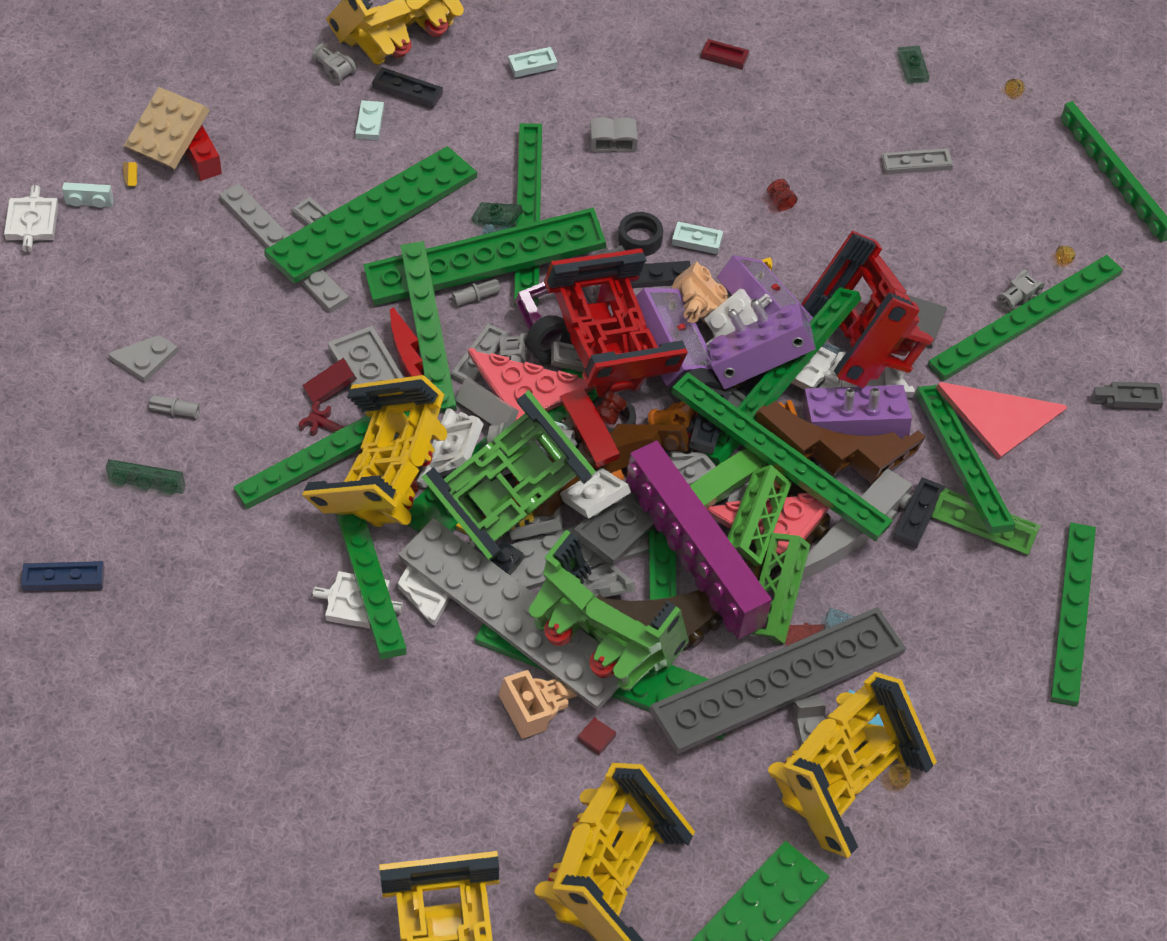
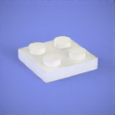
(596, 494)

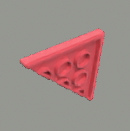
(512, 379)
(999, 418)
(797, 517)

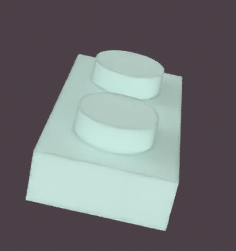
(532, 62)
(369, 120)
(88, 195)
(697, 238)

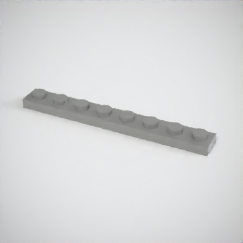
(269, 233)

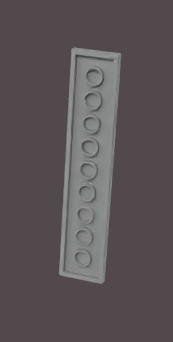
(504, 608)

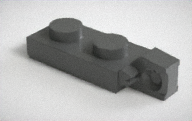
(1129, 395)

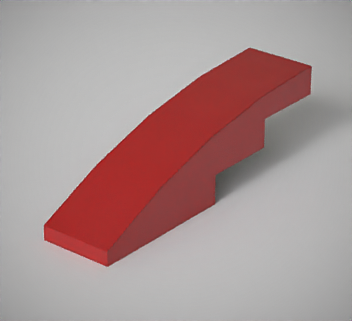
(406, 346)
(590, 427)

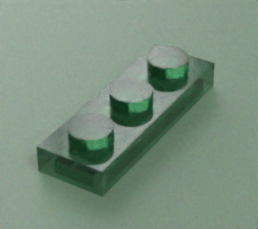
(145, 477)

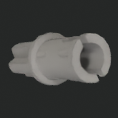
(476, 292)
(174, 406)

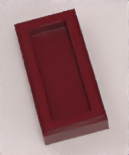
(725, 54)
(330, 381)

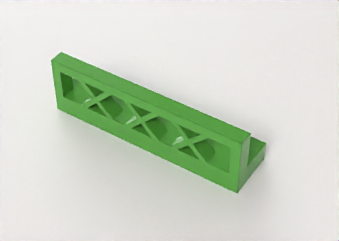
(754, 508)
(961, 512)
(787, 584)

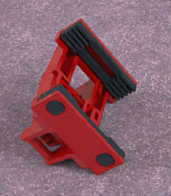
(874, 328)
(609, 345)

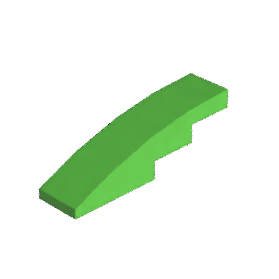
(726, 477)

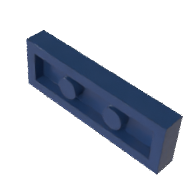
(62, 576)

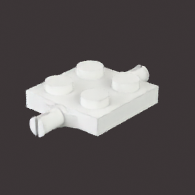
(31, 218)
(741, 302)
(817, 370)
(345, 601)

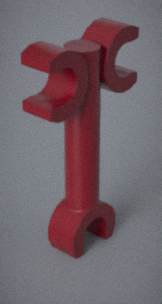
(319, 418)

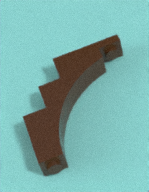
(627, 439)
(836, 450)

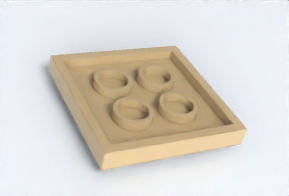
(166, 127)

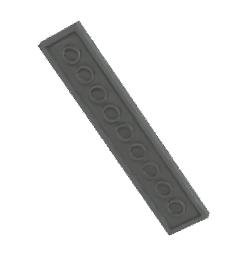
(625, 522)
(776, 680)

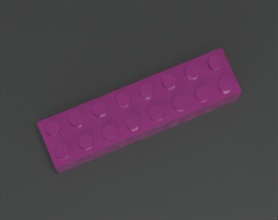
(698, 540)

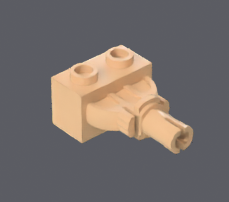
(699, 292)
(533, 701)

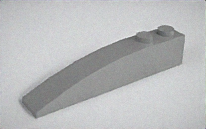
(887, 495)

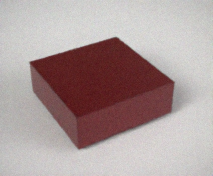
(596, 736)

